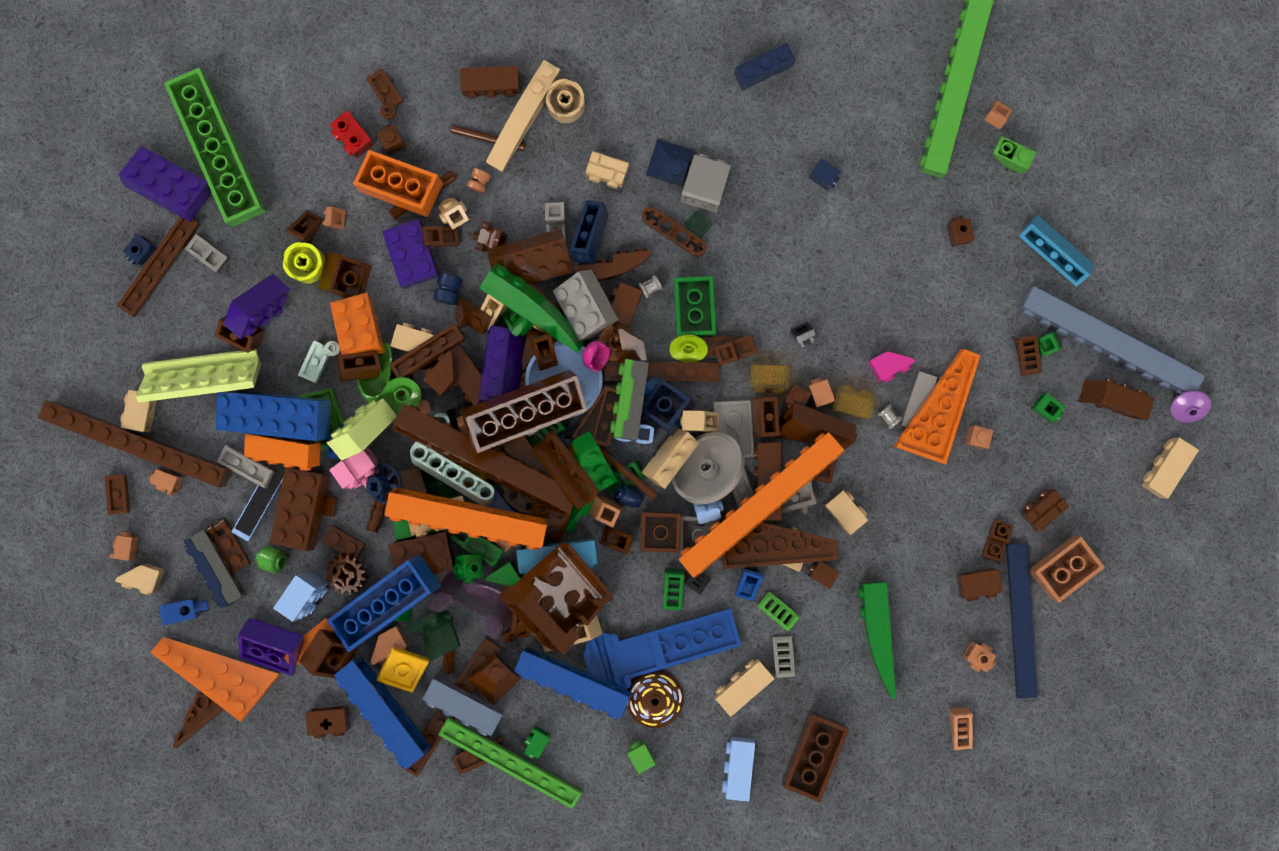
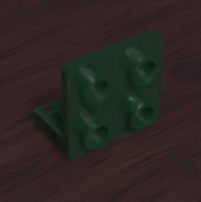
(437, 633)

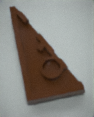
(198, 715)

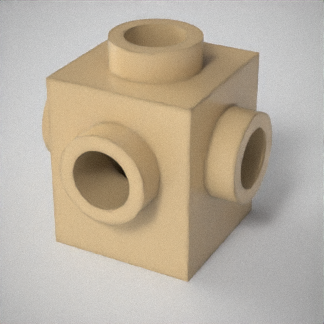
(453, 212)

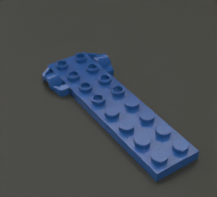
(660, 648)

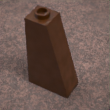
(806, 424)

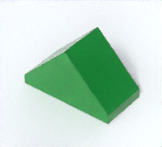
(505, 575)

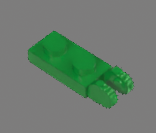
(489, 551)

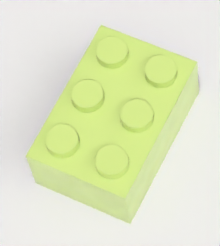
(361, 429)

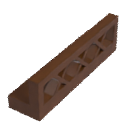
(427, 351)
(565, 470)

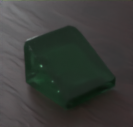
(698, 224)

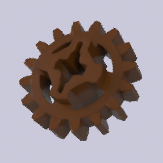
(347, 571)

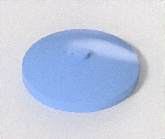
(568, 359)

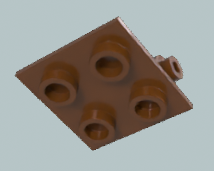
(556, 522)

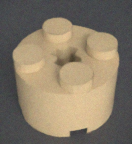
(571, 92)

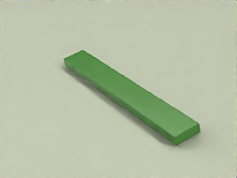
(510, 762)

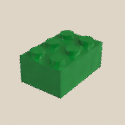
(694, 306)

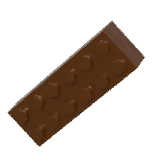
(523, 410)

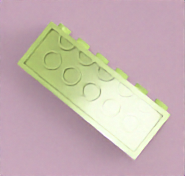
(199, 375)

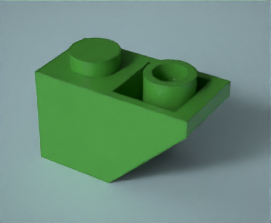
(1013, 155)

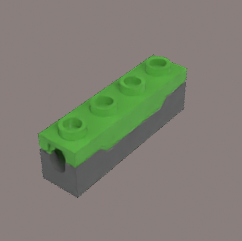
(630, 400)

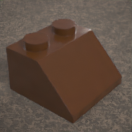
(344, 276)
(326, 655)

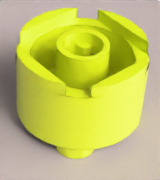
(294, 258)

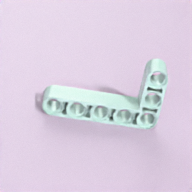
(448, 466)

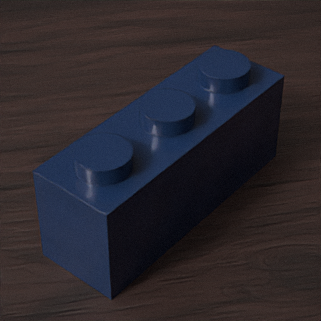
(764, 66)
(589, 232)

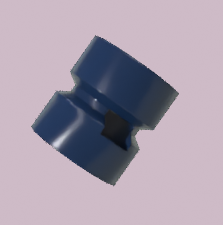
(448, 289)

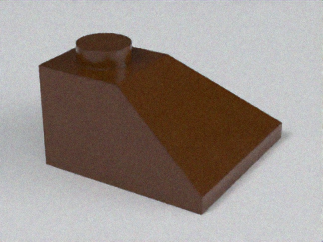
(493, 678)

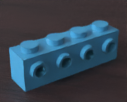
(1057, 250)

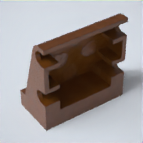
(556, 598)

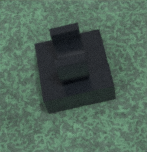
(803, 333)
(698, 584)

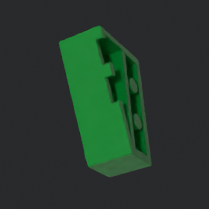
(592, 461)

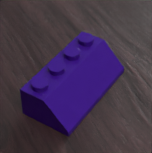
(501, 363)

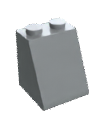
(705, 183)

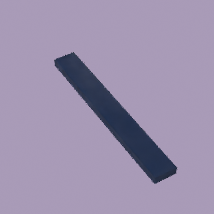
(1021, 620)

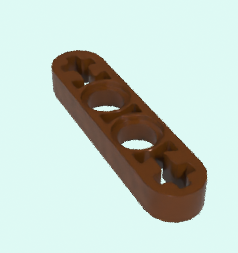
(676, 228)

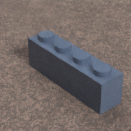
(463, 706)

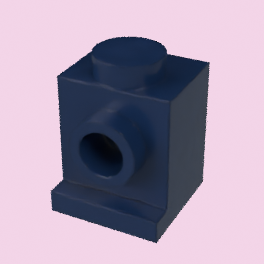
(145, 250)

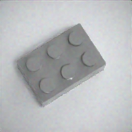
(585, 305)

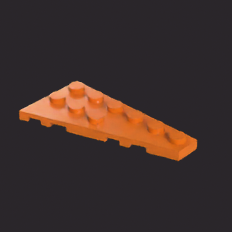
(937, 420)
(222, 679)

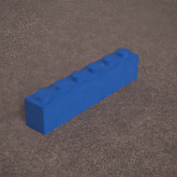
(573, 682)

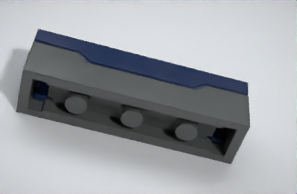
(214, 569)

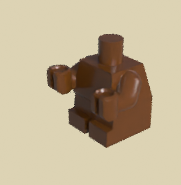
(489, 237)

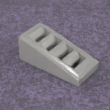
(784, 673)

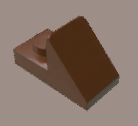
(472, 316)

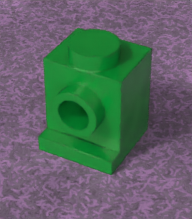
(1055, 408)
(536, 742)

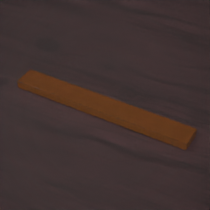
(431, 732)

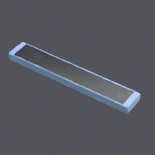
(258, 505)

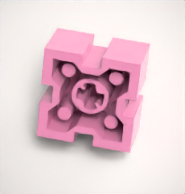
(356, 469)

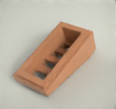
(959, 716)

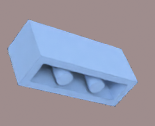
(738, 769)

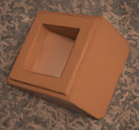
(998, 114)

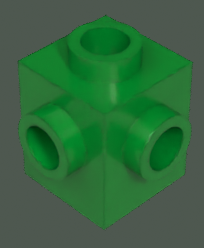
(468, 568)

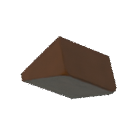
(329, 506)

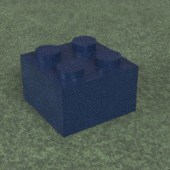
(666, 406)

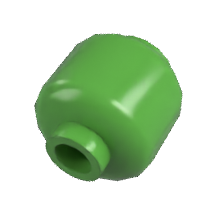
(271, 559)

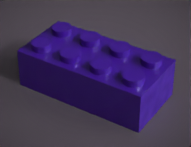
(165, 183)

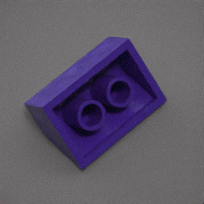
(269, 645)

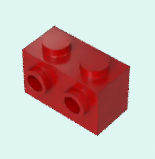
(351, 134)

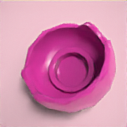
(596, 355)

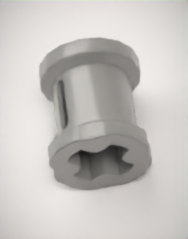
(650, 286)
(889, 416)

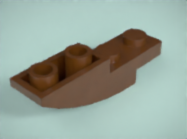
(622, 264)

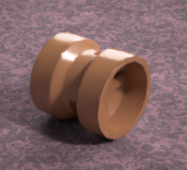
(478, 180)

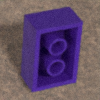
(409, 256)
(256, 306)

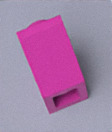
(888, 364)

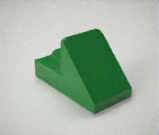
(516, 323)

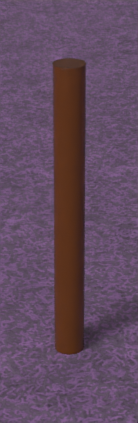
(480, 136)
(627, 473)

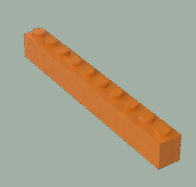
(761, 505)

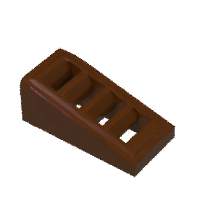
(1035, 354)

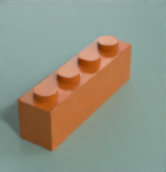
(283, 450)

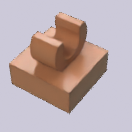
(334, 217)

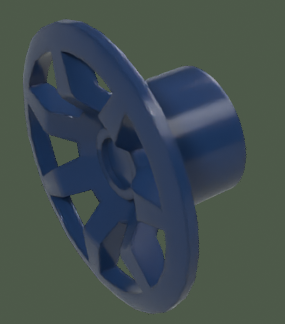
(381, 484)

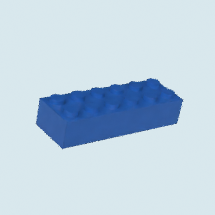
(273, 415)
(384, 602)
(382, 712)

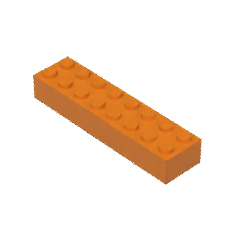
(466, 517)

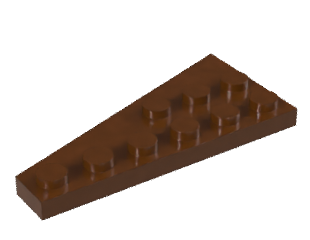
(777, 546)

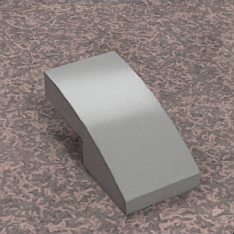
(555, 217)
(206, 253)

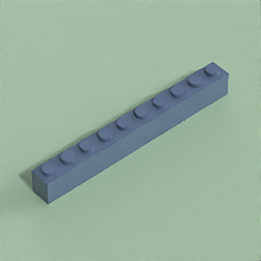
(1109, 341)

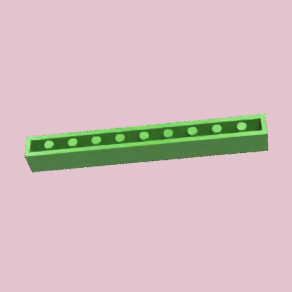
(956, 87)

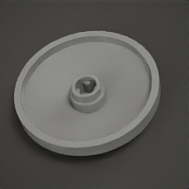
(710, 469)

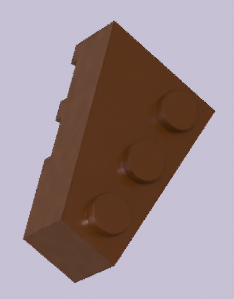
(599, 418)

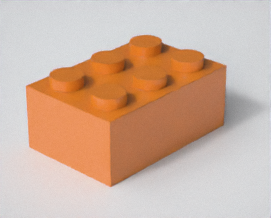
(357, 325)

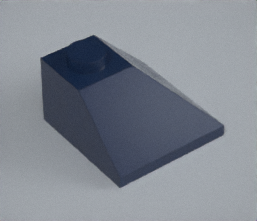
(669, 162)

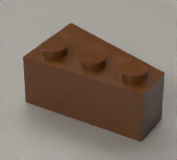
(1118, 398)

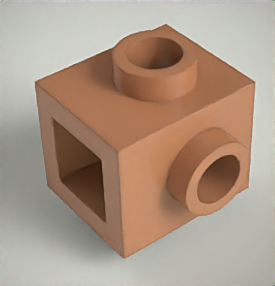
(980, 657)

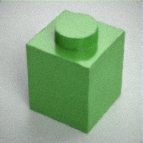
(641, 756)

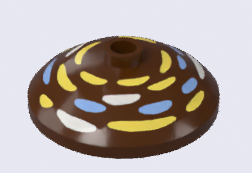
(660, 686)

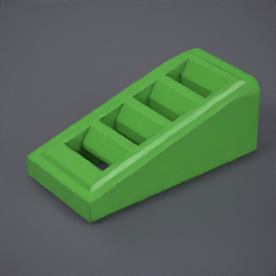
(792, 620)

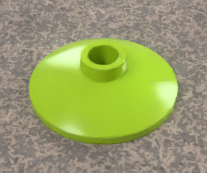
(688, 348)

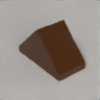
(305, 227)
(544, 351)
(616, 539)

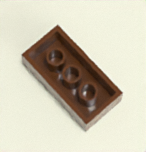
(534, 257)
(299, 509)
(815, 756)

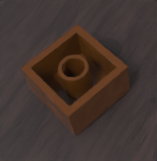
(660, 532)

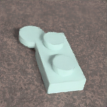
(317, 359)

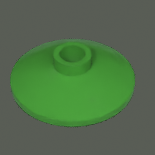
(396, 401)

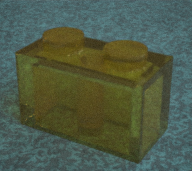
(769, 377)
(853, 402)

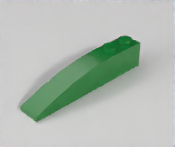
(530, 304)
(878, 631)

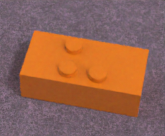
(398, 183)

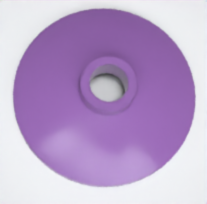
(1190, 406)

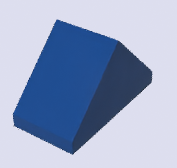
(749, 583)

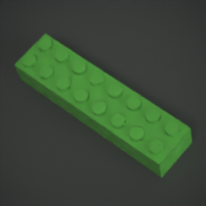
(215, 147)

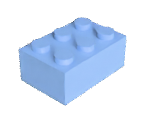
(302, 595)

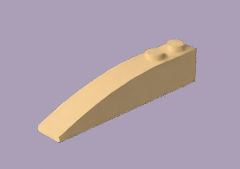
(523, 115)

